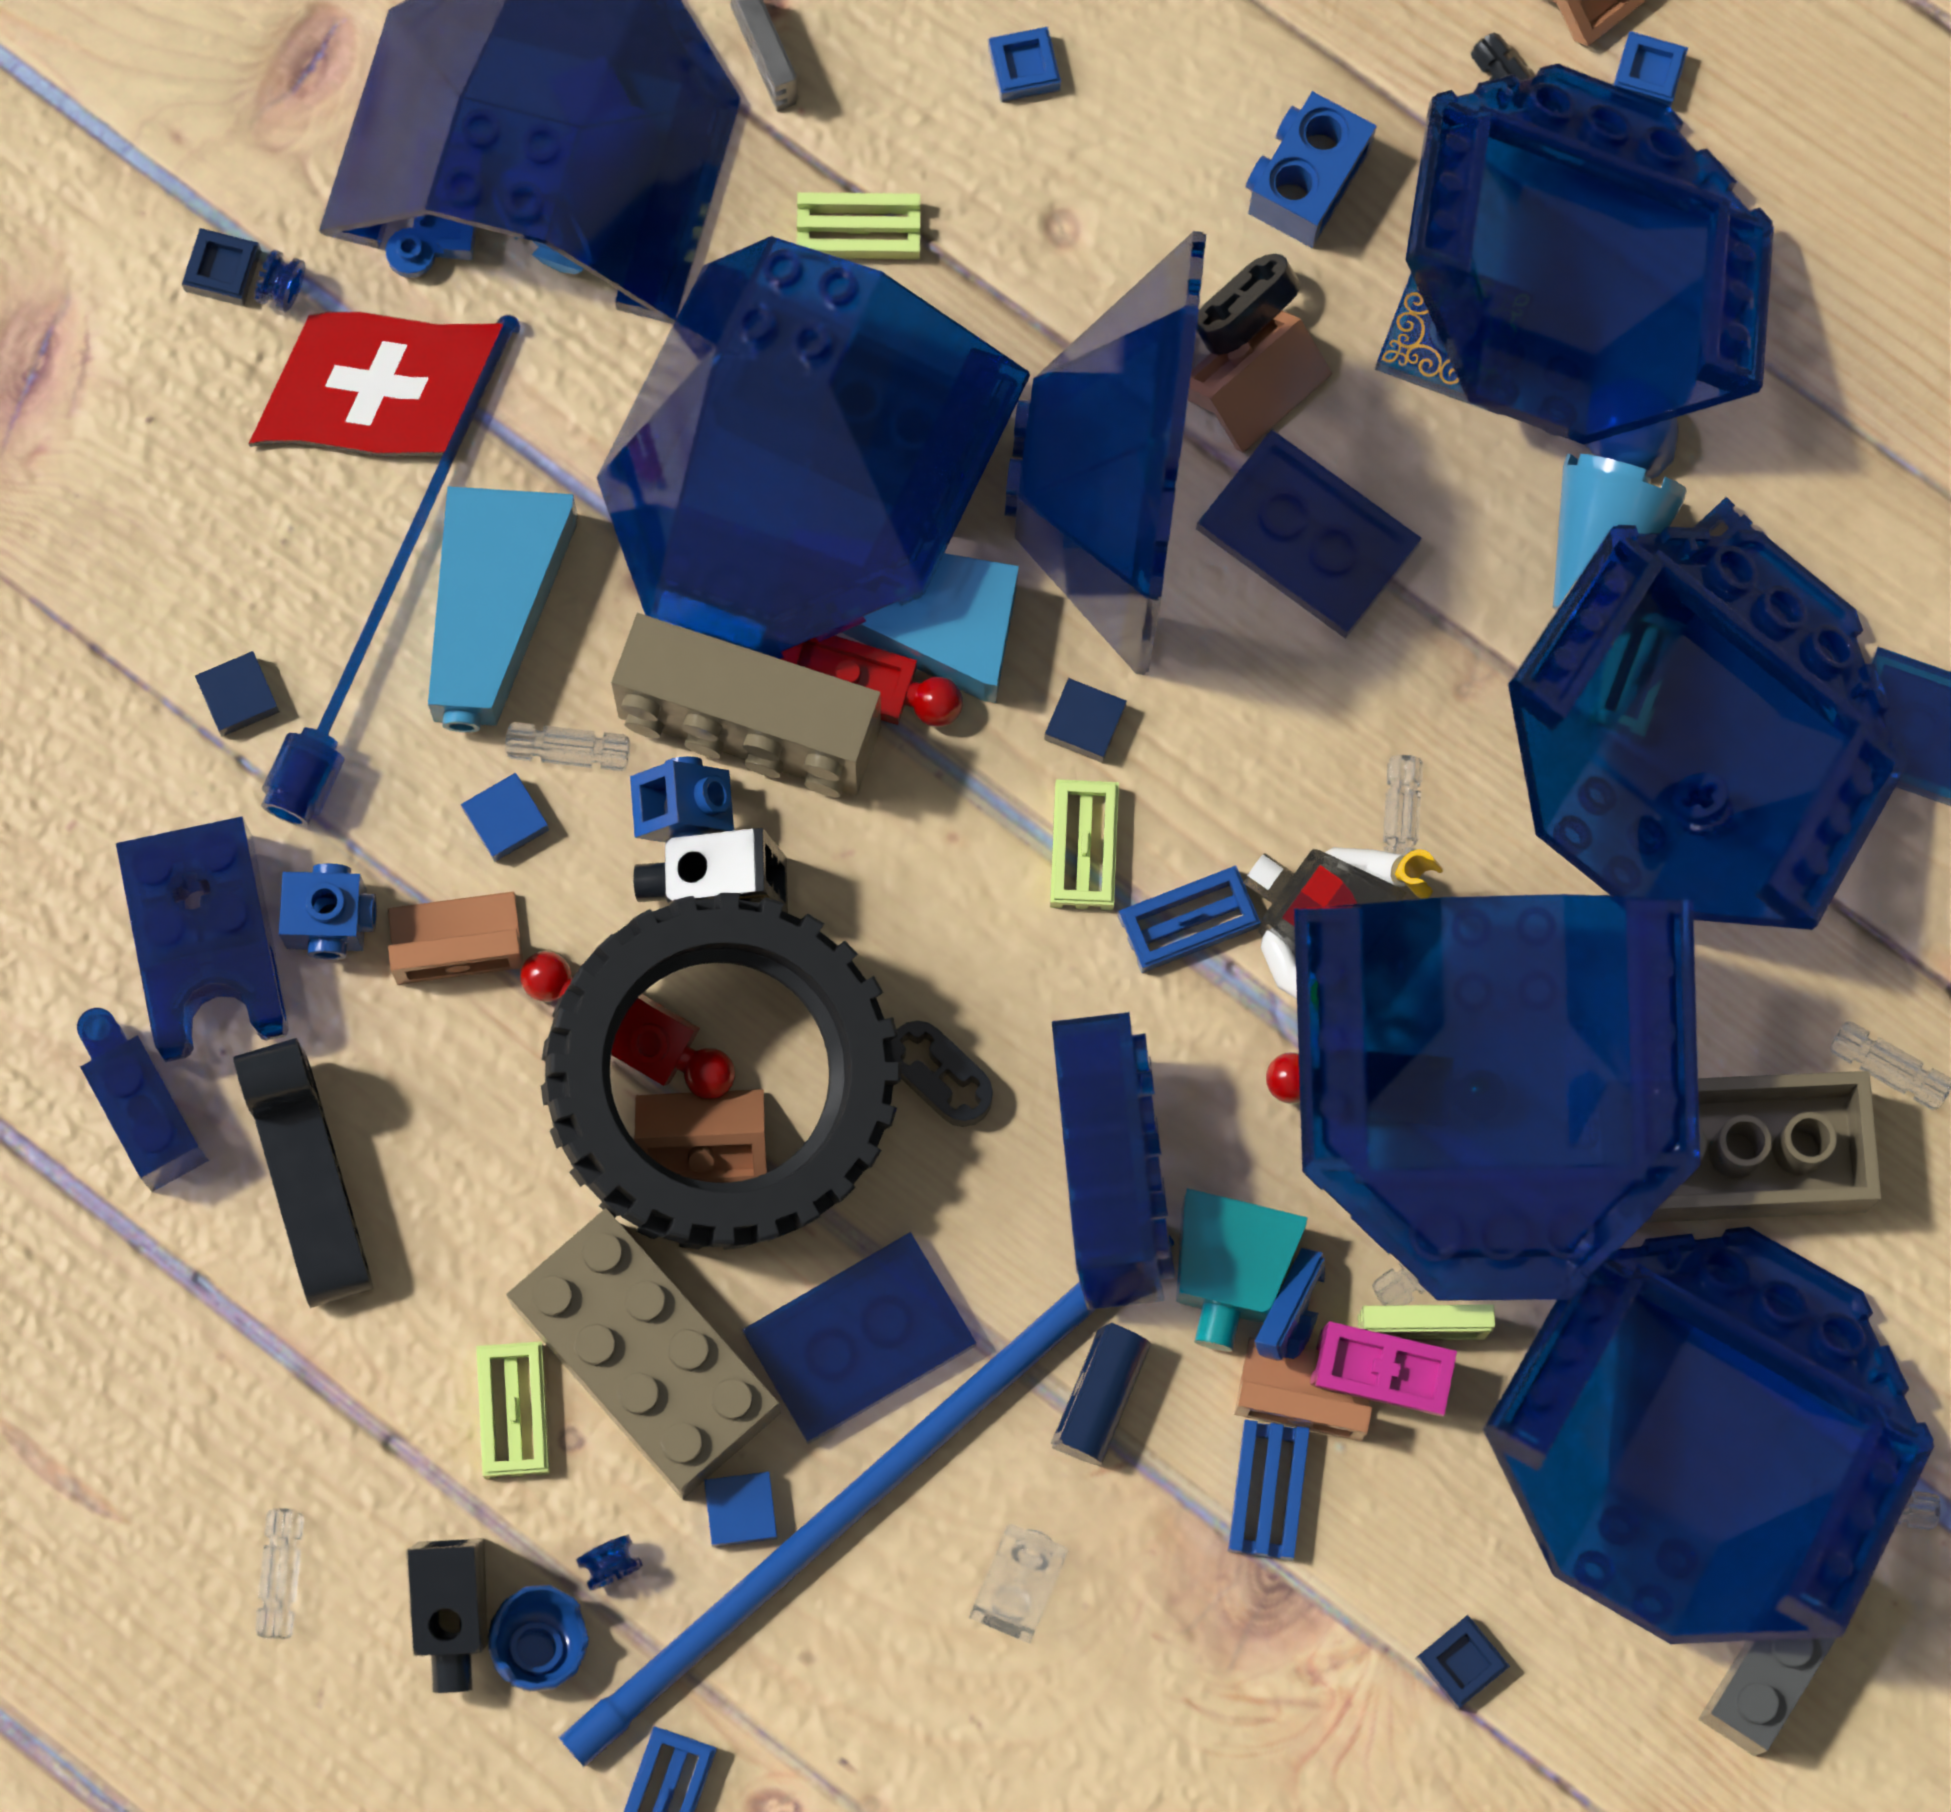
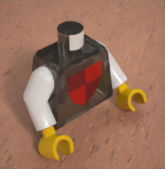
(1328, 880)

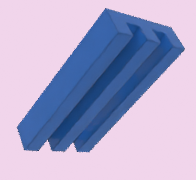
(1139, 939)
(1275, 1434)
(682, 1747)

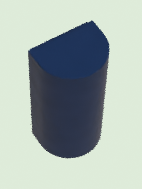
(1101, 1393)

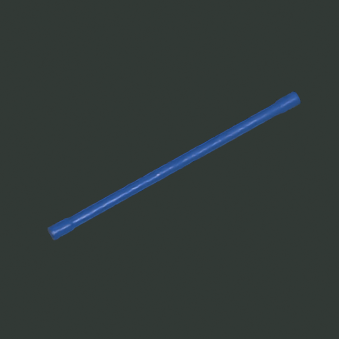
(614, 1713)

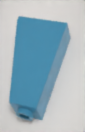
(491, 591)
(954, 627)

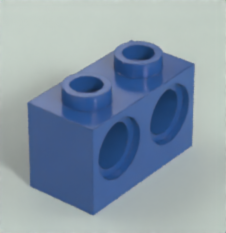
(1320, 173)

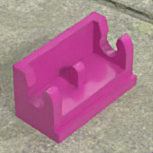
(1383, 1368)

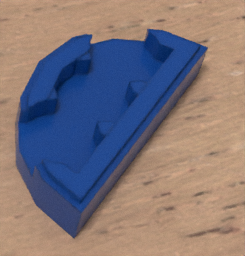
(1289, 1321)

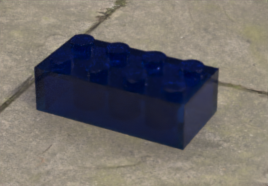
(1107, 1148)

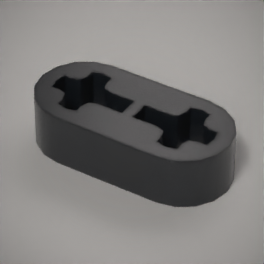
(1247, 303)
(951, 1063)

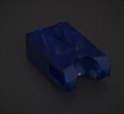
(205, 950)

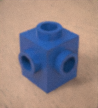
(681, 800)
(305, 905)

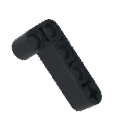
(304, 1171)

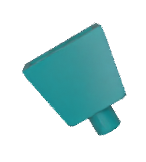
(1232, 1262)

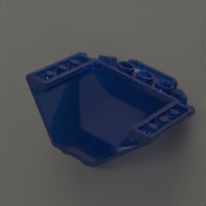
(546, 126)
(1586, 257)
(801, 448)
(1107, 454)
(1714, 662)
(1499, 1079)
(1712, 1441)

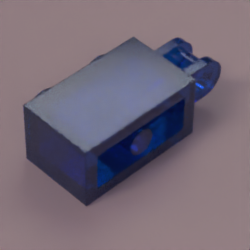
(137, 1101)

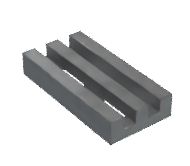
(767, 51)

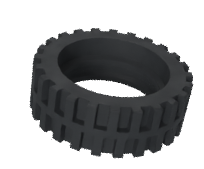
(855, 1043)

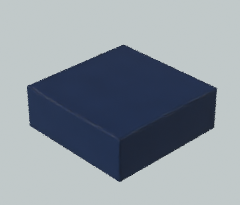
(221, 267)
(237, 693)
(1085, 720)
(1462, 1662)

